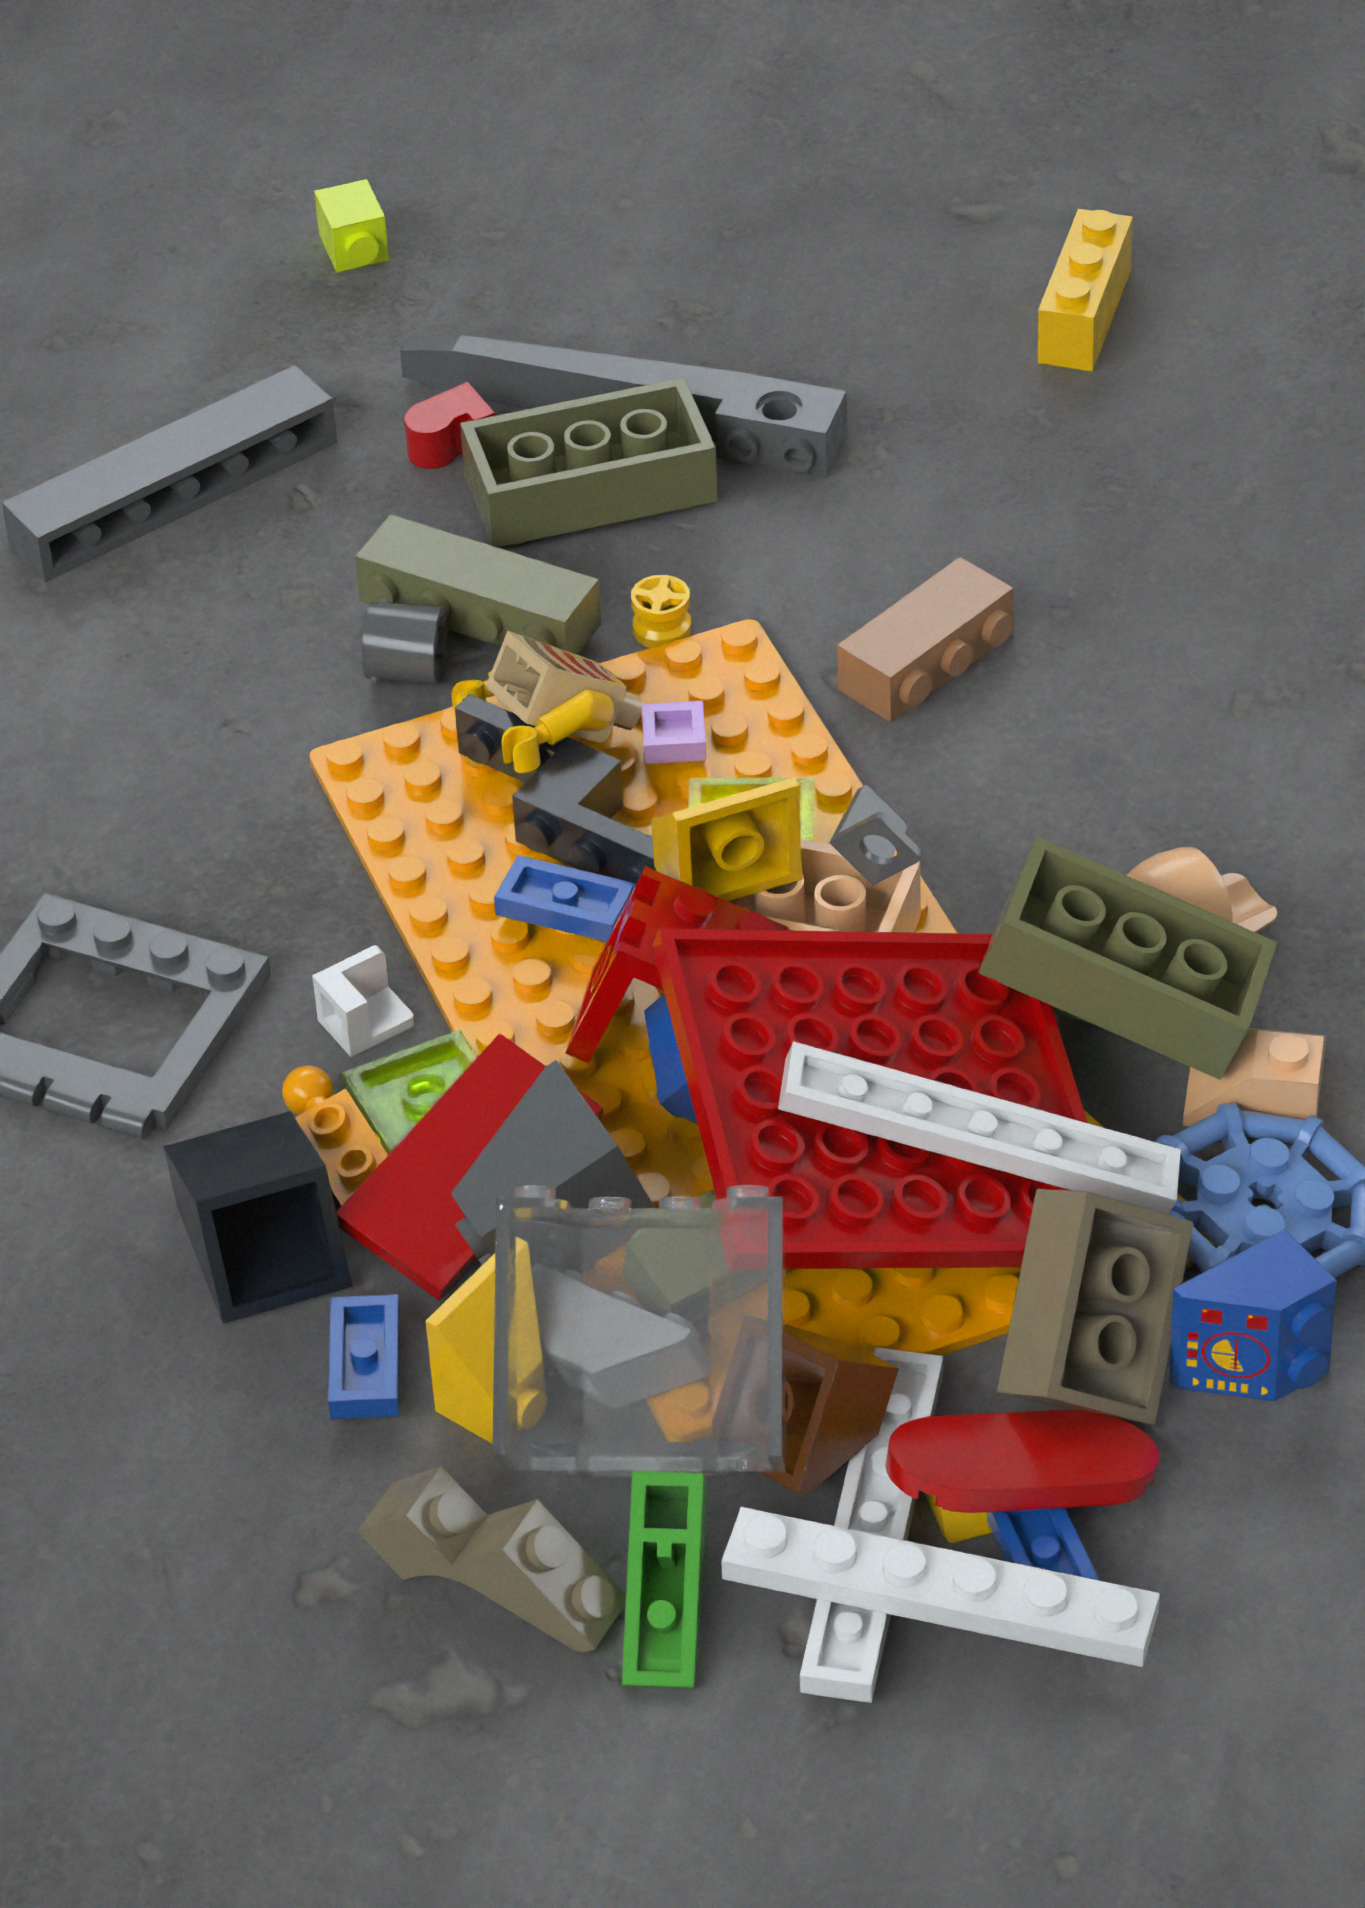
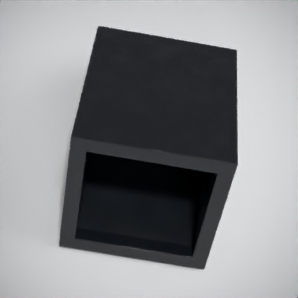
(259, 1215)

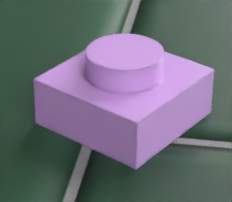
(673, 732)

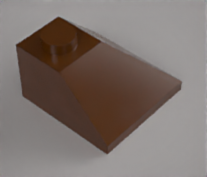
(831, 1406)

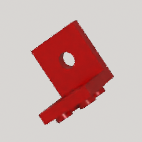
(629, 954)

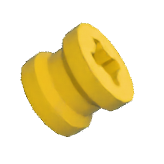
(660, 610)

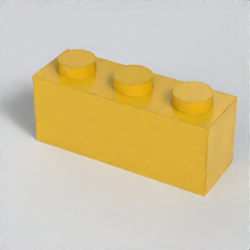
(1085, 289)

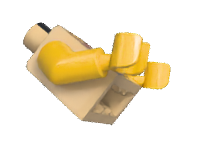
(554, 693)

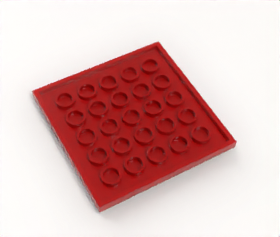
(887, 1002)

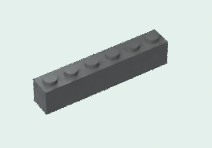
(169, 473)

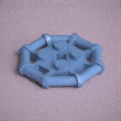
(1269, 1173)

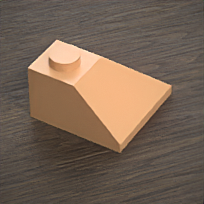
(1267, 1075)

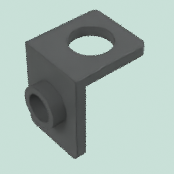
(870, 837)

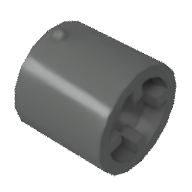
(404, 642)

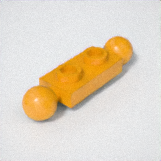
(333, 1128)

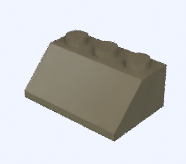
(1094, 1305)

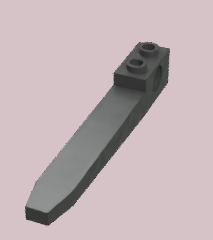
(746, 414)

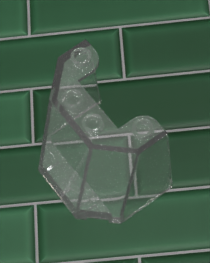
(639, 1335)

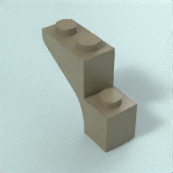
(509, 1556)

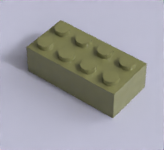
(589, 462)
(1128, 958)

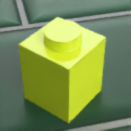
(351, 225)

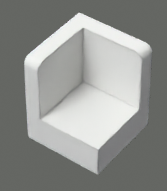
(358, 1003)

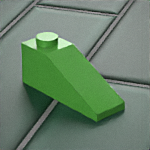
(665, 1579)

